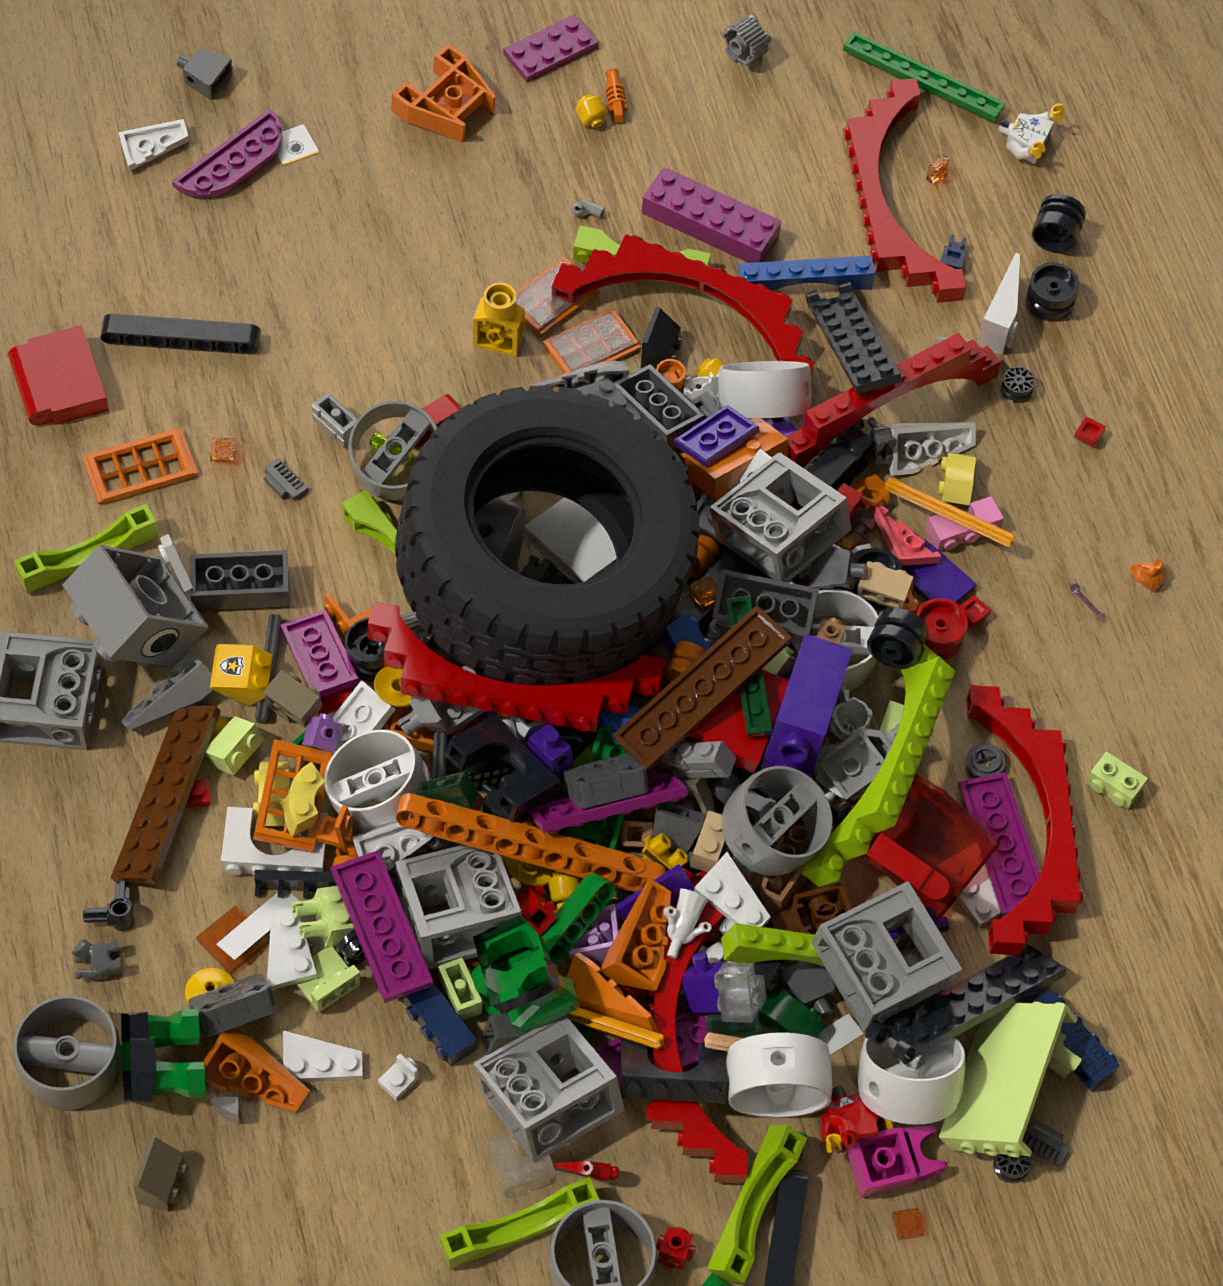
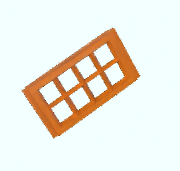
(182, 453)
(283, 837)

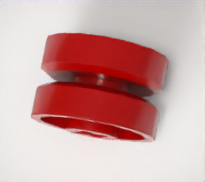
(946, 626)

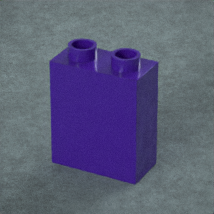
(807, 705)

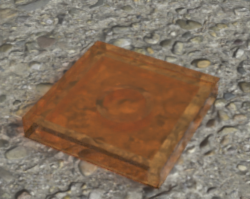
(221, 928)

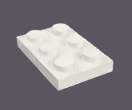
(361, 713)

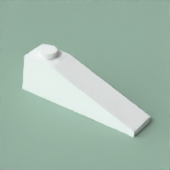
(927, 443)

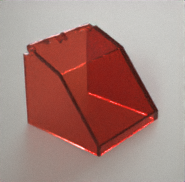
(941, 836)

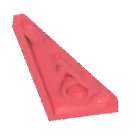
(902, 540)

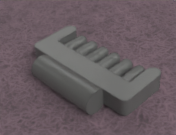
(281, 484)
(1048, 1138)

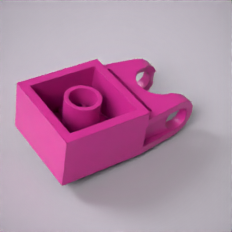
(902, 1159)

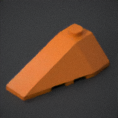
(638, 949)
(604, 996)
(246, 1068)

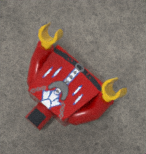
(831, 1135)

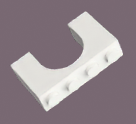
(242, 856)

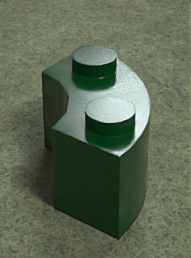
(788, 1015)

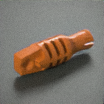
(615, 95)

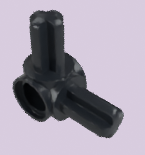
(117, 913)

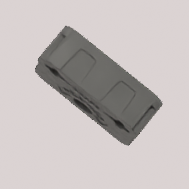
(605, 781)
(233, 1005)

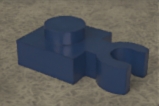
(954, 253)

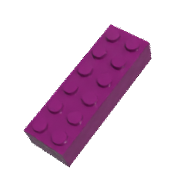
(711, 216)

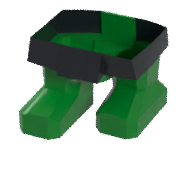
(520, 976)
(142, 1073)

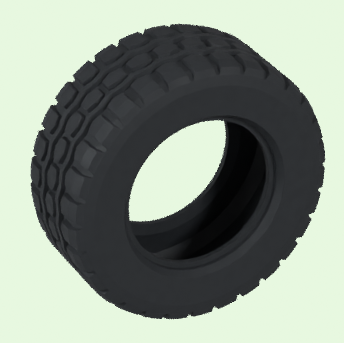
(561, 448)

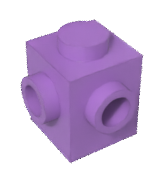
(322, 733)

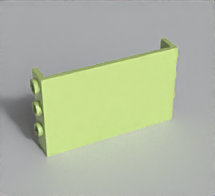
(1004, 1079)

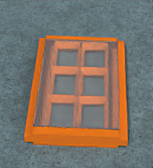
(542, 308)
(592, 342)

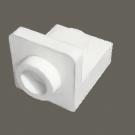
(399, 1077)

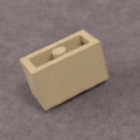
(885, 585)
(709, 843)

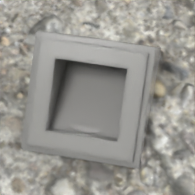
(227, 1107)

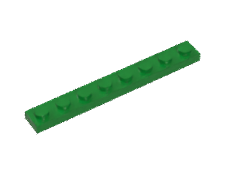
(927, 77)

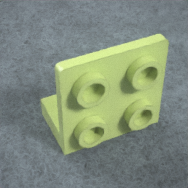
(332, 980)

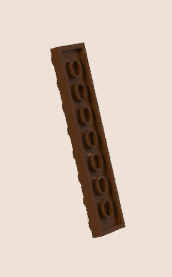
(702, 688)
(165, 794)

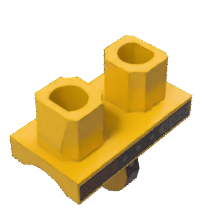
(656, 851)

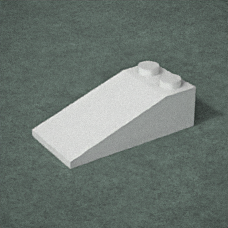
(999, 320)

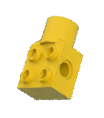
(499, 320)

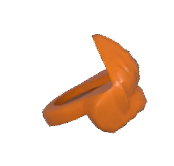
(875, 487)
(1149, 574)

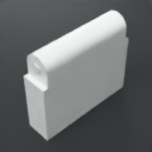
(572, 541)

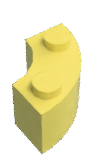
(958, 478)
(277, 801)
(299, 805)

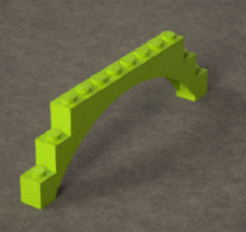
(882, 802)

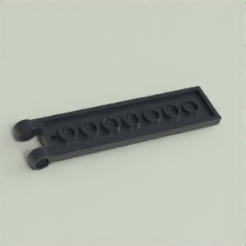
(854, 340)
(966, 1003)

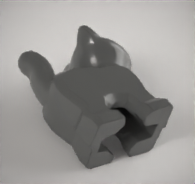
(883, 440)
(539, 572)
(101, 963)

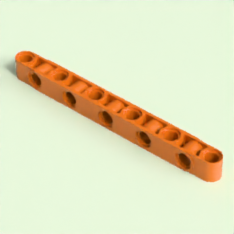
(524, 842)

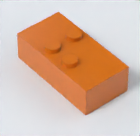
(726, 472)

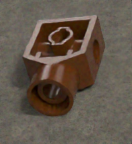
(812, 909)

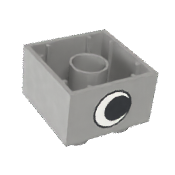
(134, 607)

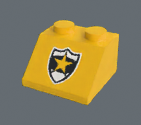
(241, 672)

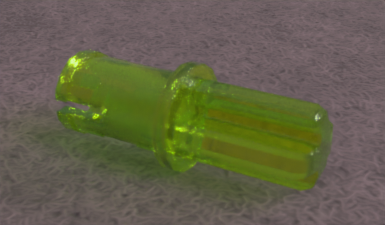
(378, 440)

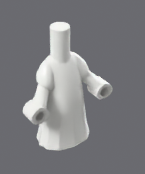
(683, 920)

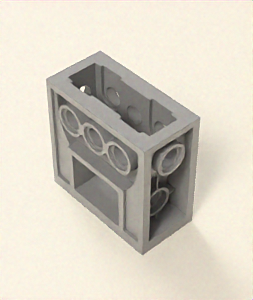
(769, 532)
(52, 665)
(468, 890)
(870, 966)
(534, 1099)

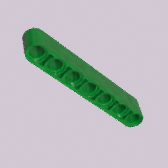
(573, 919)

